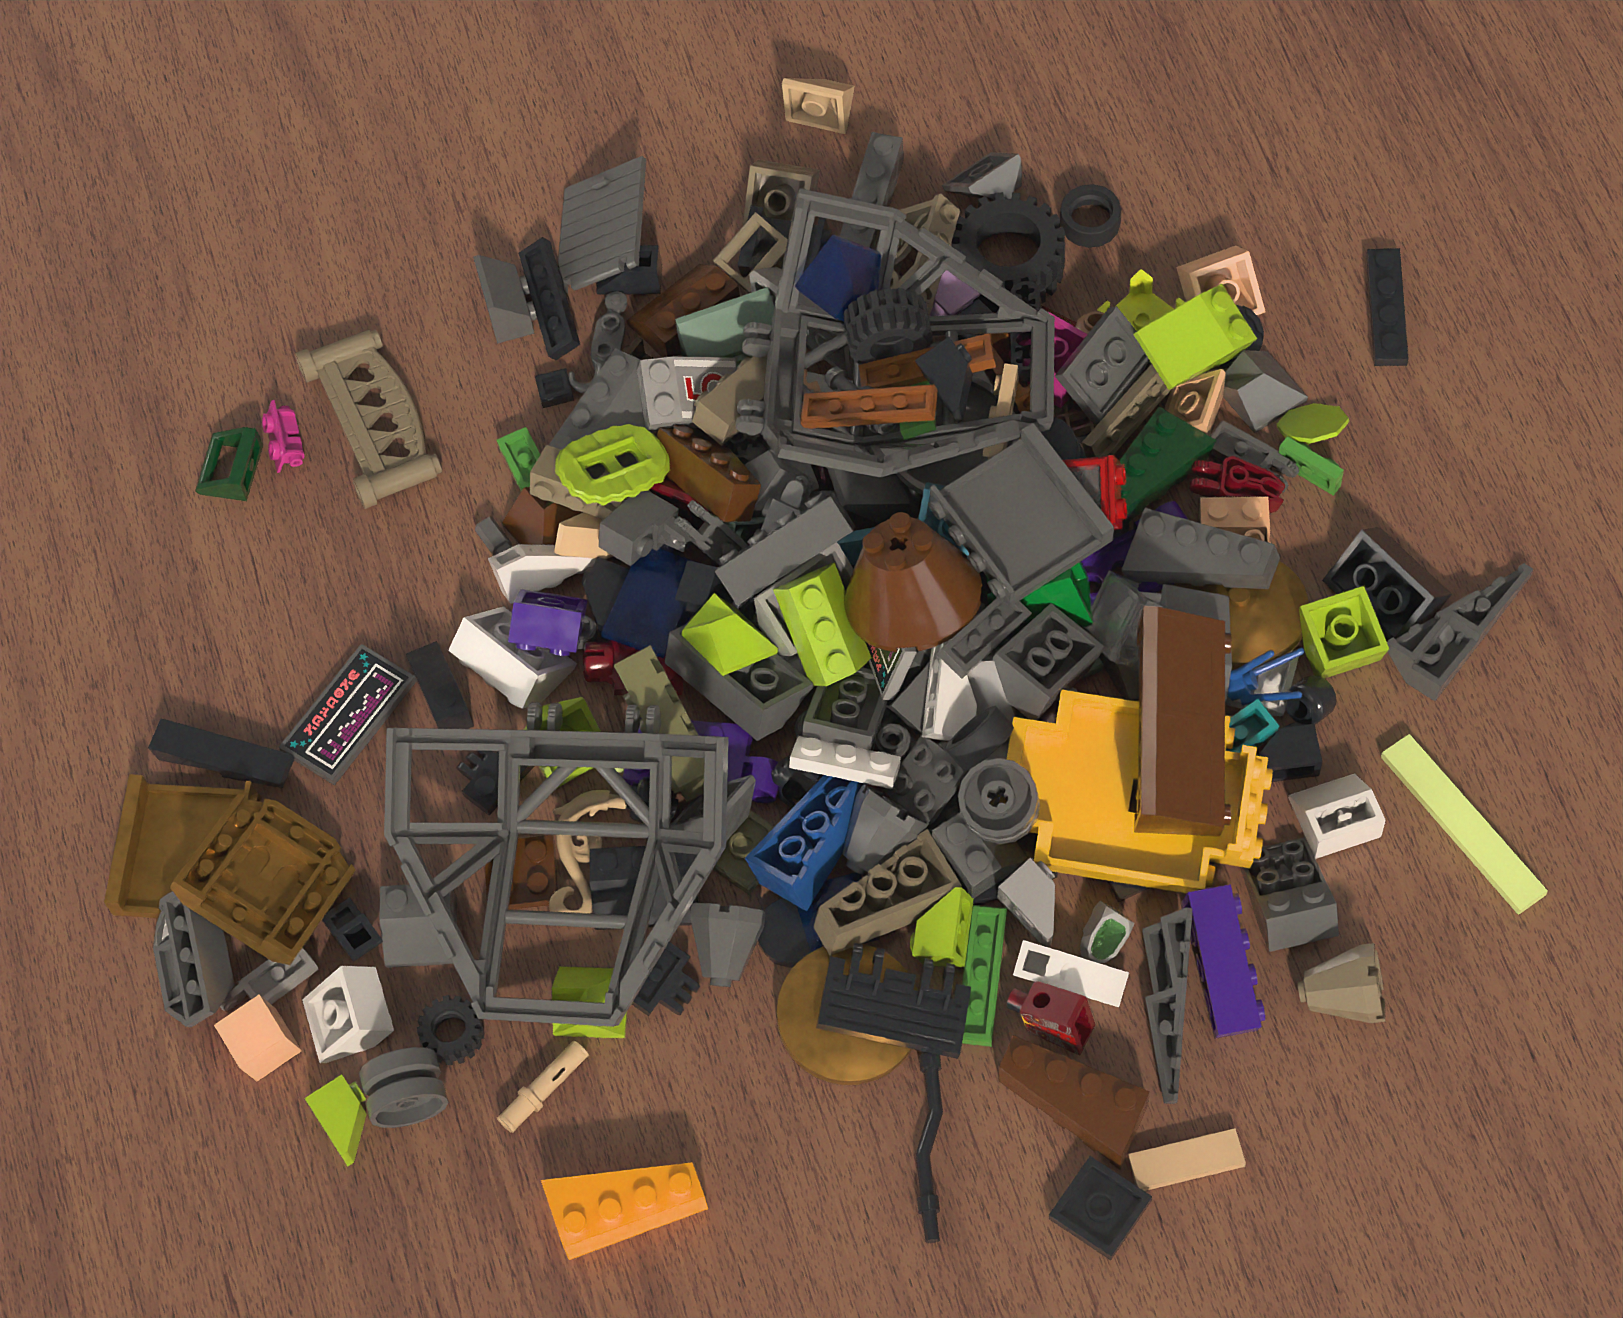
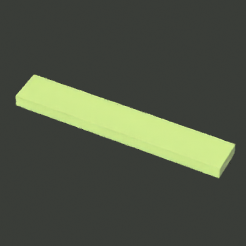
(1464, 824)

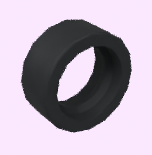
(1090, 195)
(979, 738)

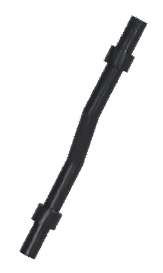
(929, 1202)

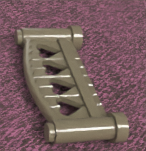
(381, 473)

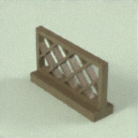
(1121, 420)

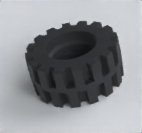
(445, 1010)

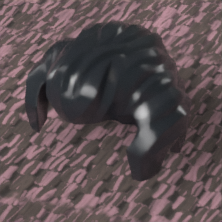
(792, 782)

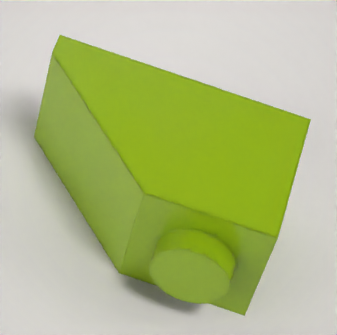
(944, 930)
(340, 1114)

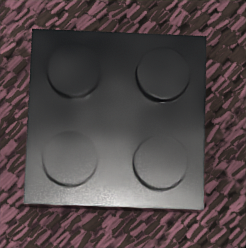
(1100, 1207)

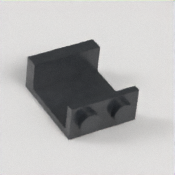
(761, 242)

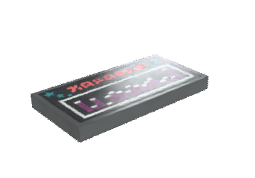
(348, 714)

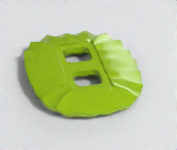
(602, 449)

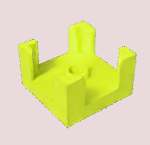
(1141, 304)

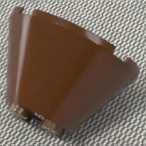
(910, 587)

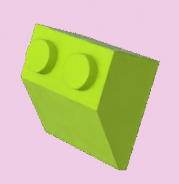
(1341, 633)

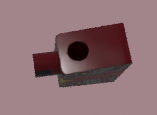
(1054, 1015)

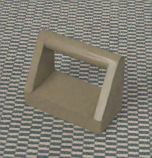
(773, 258)

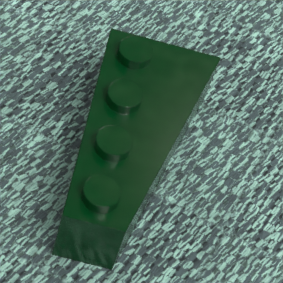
(1160, 459)

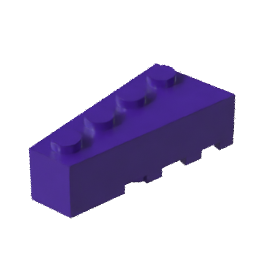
(1224, 961)

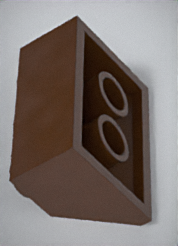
(693, 292)

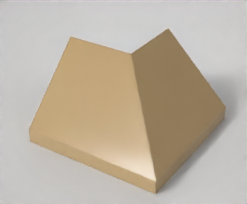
(818, 103)

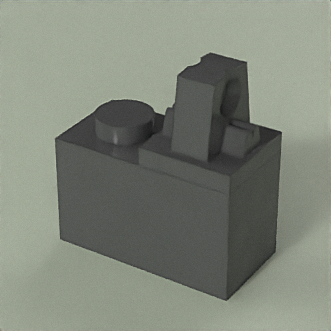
(639, 526)

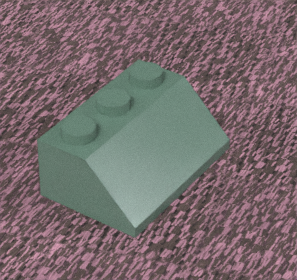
(720, 328)

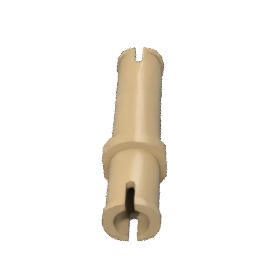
(531, 1098)

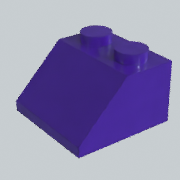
(547, 622)

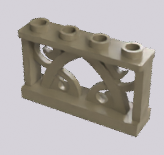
(939, 218)

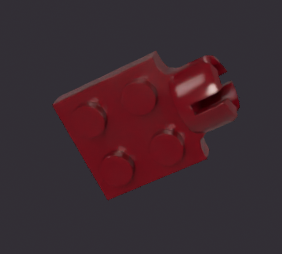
(600, 661)

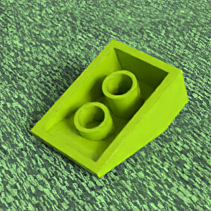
(1195, 337)

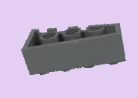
(1193, 553)

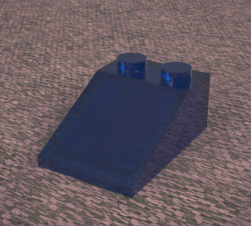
(647, 603)

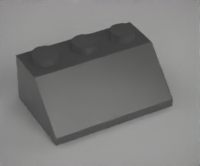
(1043, 660)

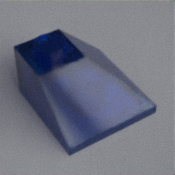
(840, 275)

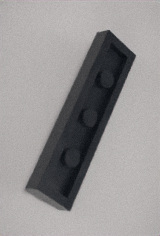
(549, 298)
(1387, 307)

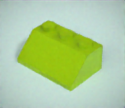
(820, 626)

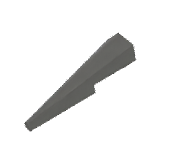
(1439, 648)
(1168, 960)

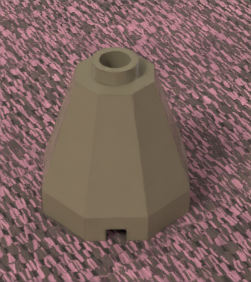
(1346, 986)

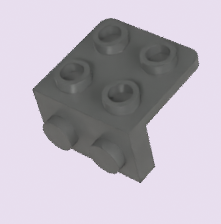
(926, 780)

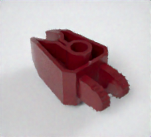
(1237, 479)

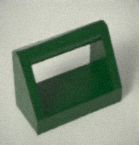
(243, 468)

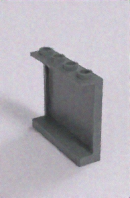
(1022, 517)

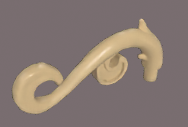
(571, 854)

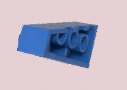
(806, 842)

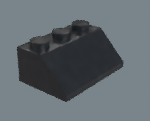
(1394, 581)
(614, 879)

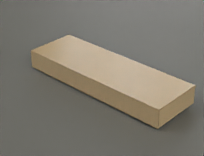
(1186, 1160)

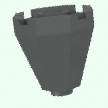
(877, 830)
(725, 939)

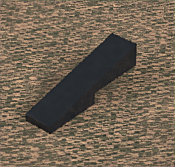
(220, 753)

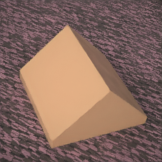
(1198, 400)

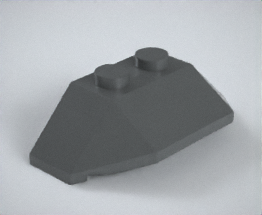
(190, 962)

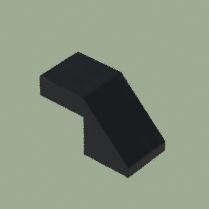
(351, 929)

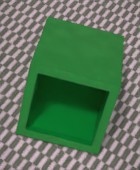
(1066, 592)

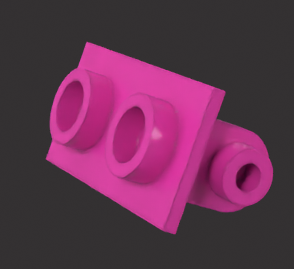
(278, 425)

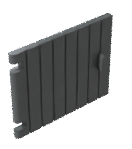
(602, 225)

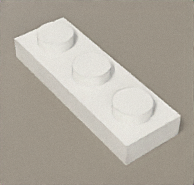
(845, 762)

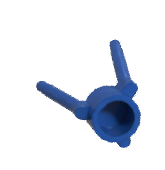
(1244, 679)

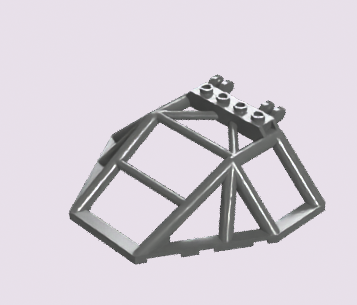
(786, 346)
(500, 839)

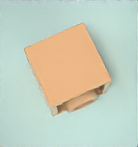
(257, 1038)

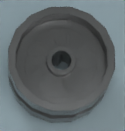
(999, 779)
(403, 1087)

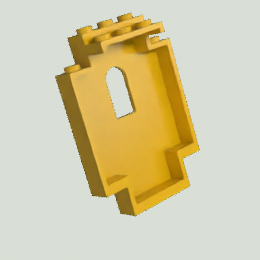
(1085, 788)

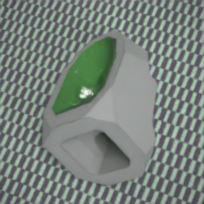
(1104, 933)

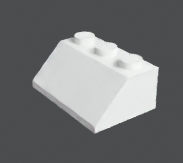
(515, 672)

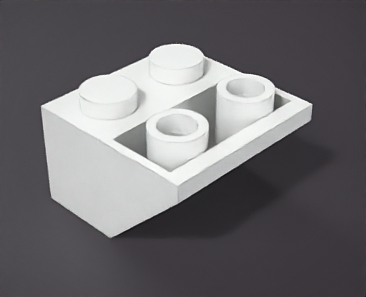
(1338, 815)

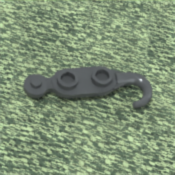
(607, 336)

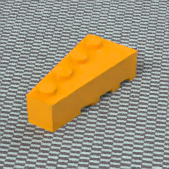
(621, 1204)

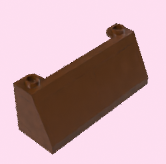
(1181, 723)

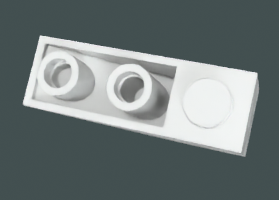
(534, 568)
(1071, 973)

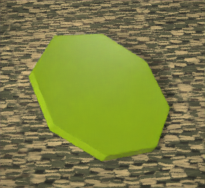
(1313, 423)

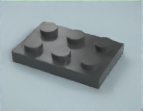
(1103, 365)

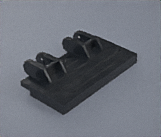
(892, 1009)

